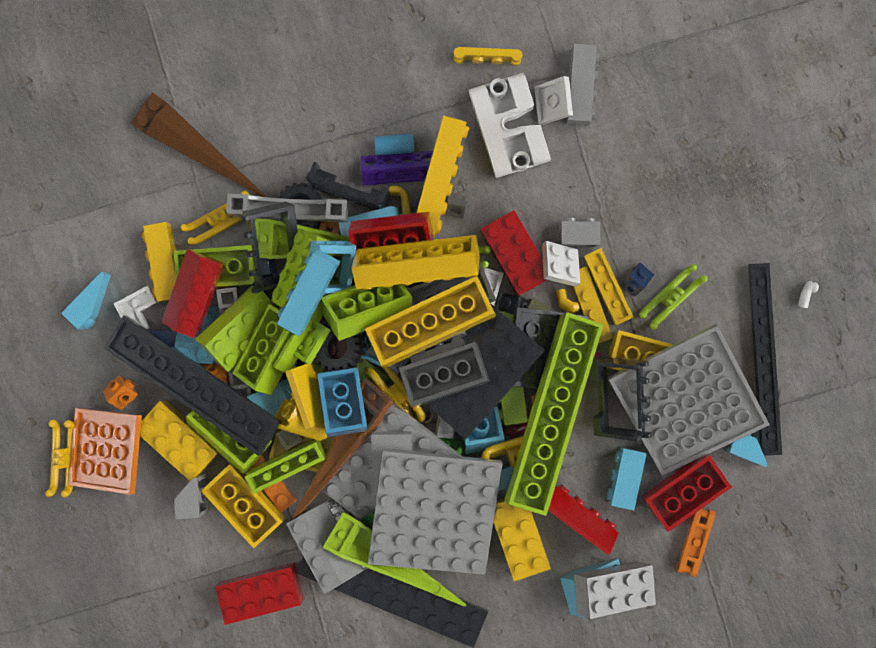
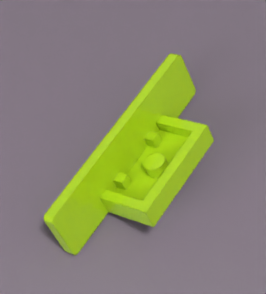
(305, 345)

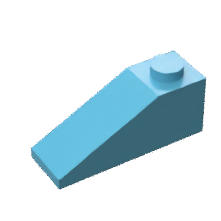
(88, 303)

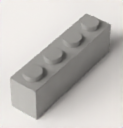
(582, 81)

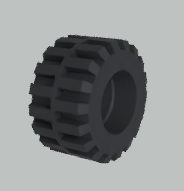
(350, 358)

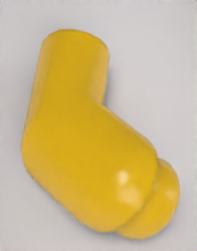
(566, 304)

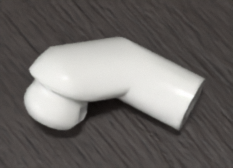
(805, 295)

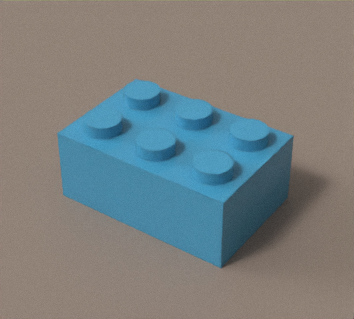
(342, 402)

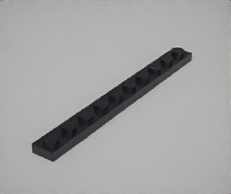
(765, 356)

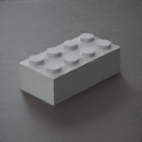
(614, 589)

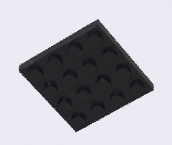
(541, 328)

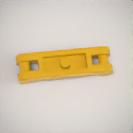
(493, 55)

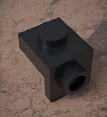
(507, 302)

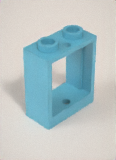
(348, 251)

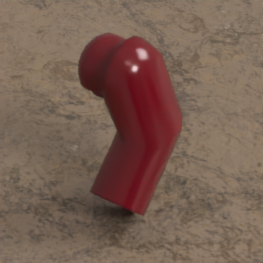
(514, 430)

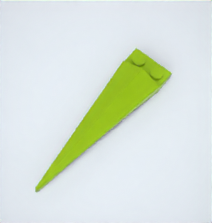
(273, 237)
(352, 540)

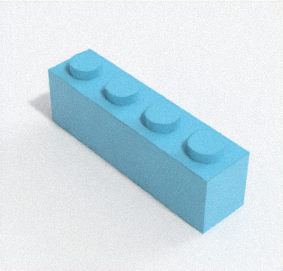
(308, 291)

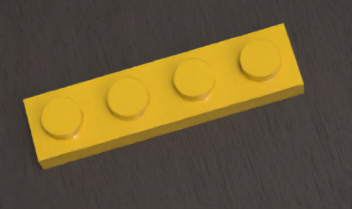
(608, 286)
(590, 303)

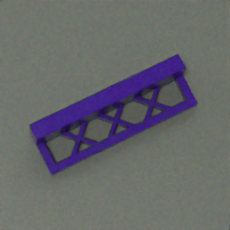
(396, 172)

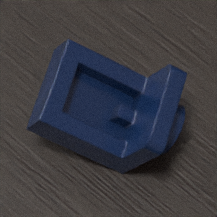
(637, 279)

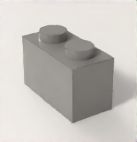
(579, 233)

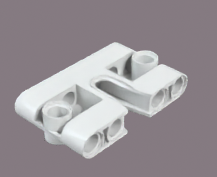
(506, 144)

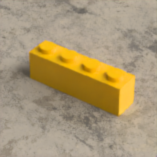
(161, 258)

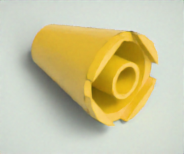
(292, 421)

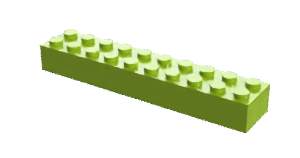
(553, 413)

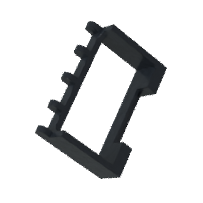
(326, 182)
(288, 217)
(601, 420)

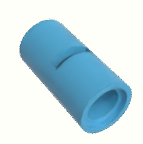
(394, 144)

